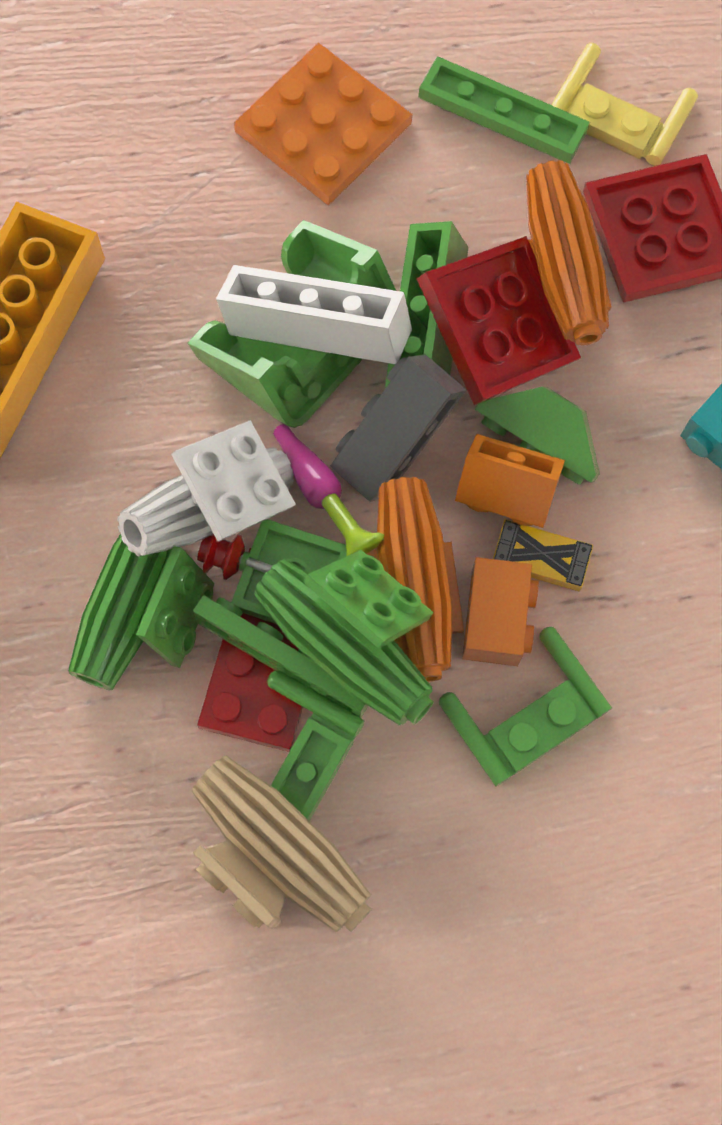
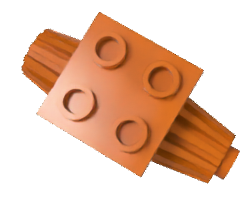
(567, 252)
(423, 562)

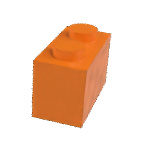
(509, 481)
(498, 612)

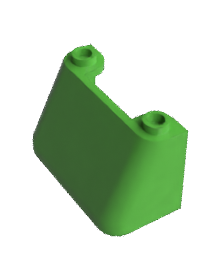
(286, 378)

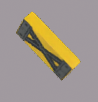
(552, 556)

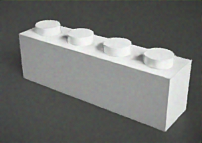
(315, 314)

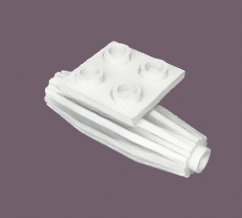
(222, 491)

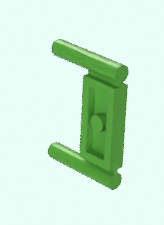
(538, 725)
(318, 748)

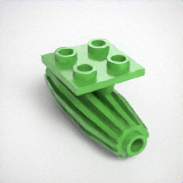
(138, 602)
(348, 627)

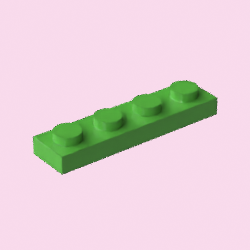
(503, 109)
(266, 646)

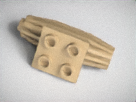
(273, 853)

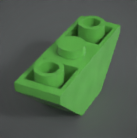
(547, 426)

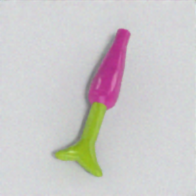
(324, 491)

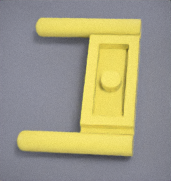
(617, 120)

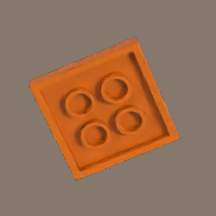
(323, 123)

